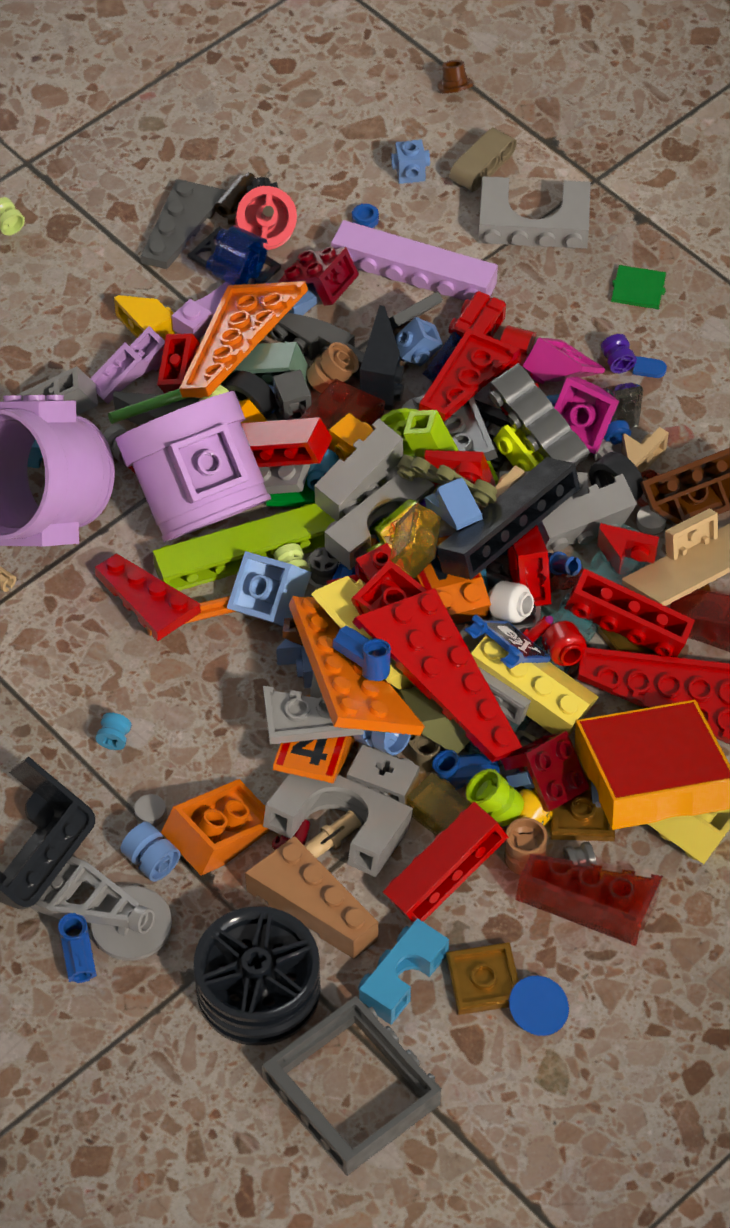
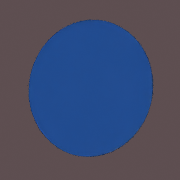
(539, 1005)

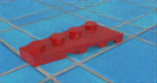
(151, 599)

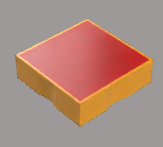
(654, 764)

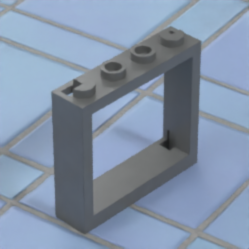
(386, 1040)

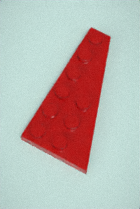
(442, 668)
(662, 681)

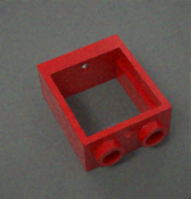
(527, 562)

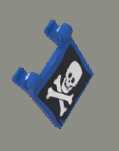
(518, 646)

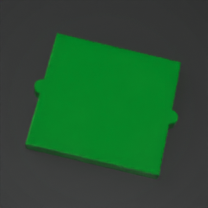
(638, 287)

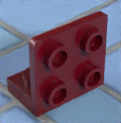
(328, 269)
(552, 768)

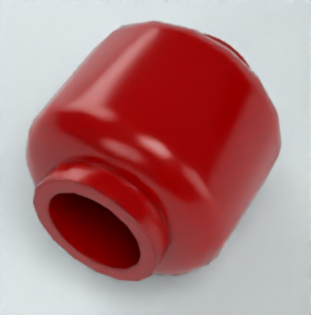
(564, 643)

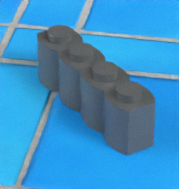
(536, 417)

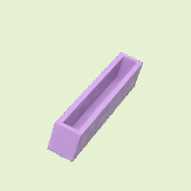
(415, 262)

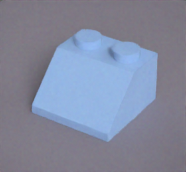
(266, 588)

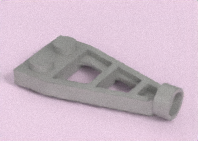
(126, 913)

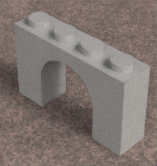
(504, 226)
(382, 817)

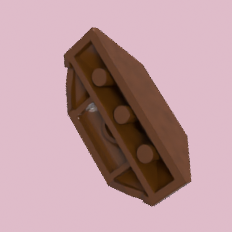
(691, 488)

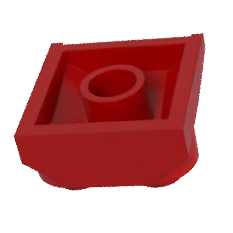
(468, 464)
(386, 587)

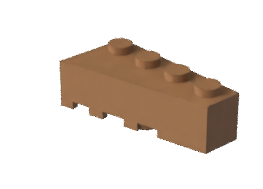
(303, 887)

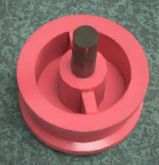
(267, 214)

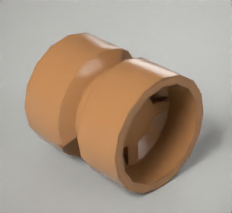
(335, 363)
(525, 838)

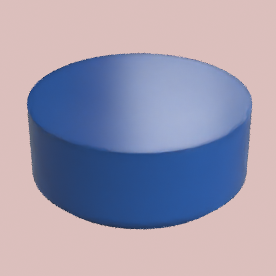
(365, 215)
(616, 430)

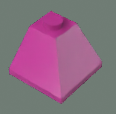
(556, 360)
(586, 410)

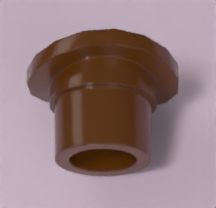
(454, 78)

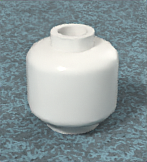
(510, 601)

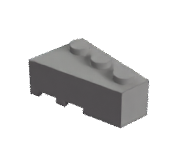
(363, 471)
(581, 517)

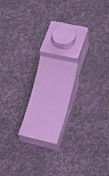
(196, 315)
(129, 364)

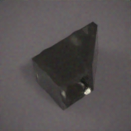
(629, 402)

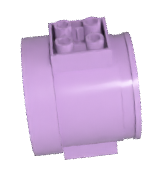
(195, 465)
(76, 471)

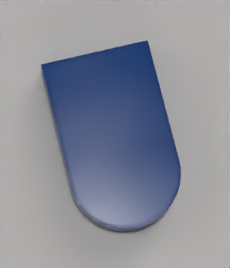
(649, 367)

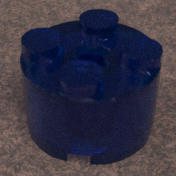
(237, 256)

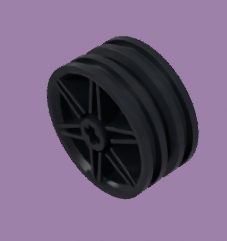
(257, 975)

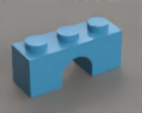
(416, 949)

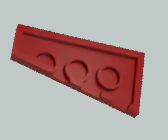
(467, 371)

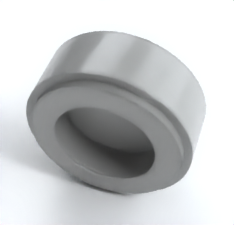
(150, 809)

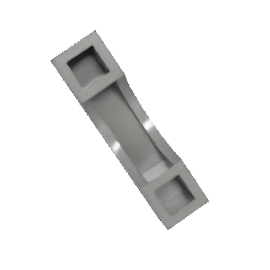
(351, 535)

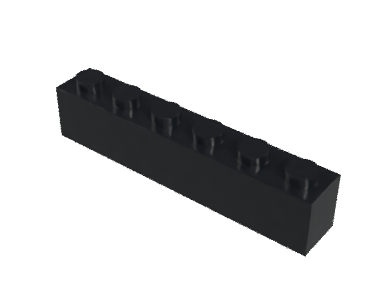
(509, 518)

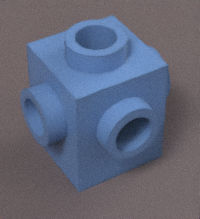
(410, 161)
(418, 341)

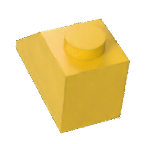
(140, 312)

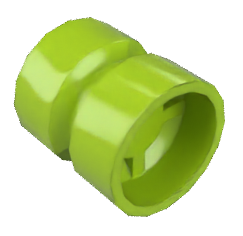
(495, 796)

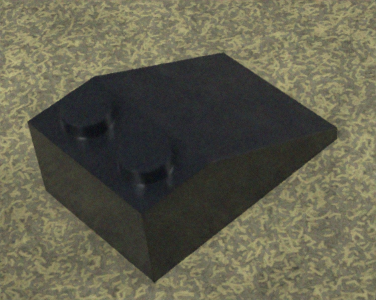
(381, 363)

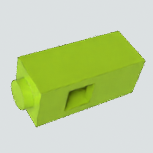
(427, 432)

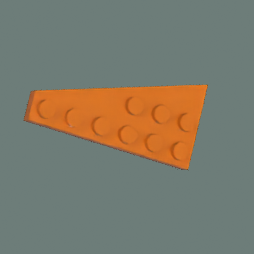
(236, 329)
(348, 695)

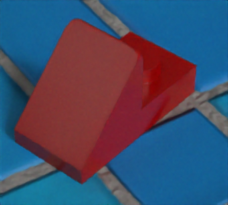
(620, 543)

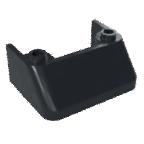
(62, 827)

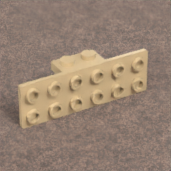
(694, 557)

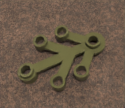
(411, 468)

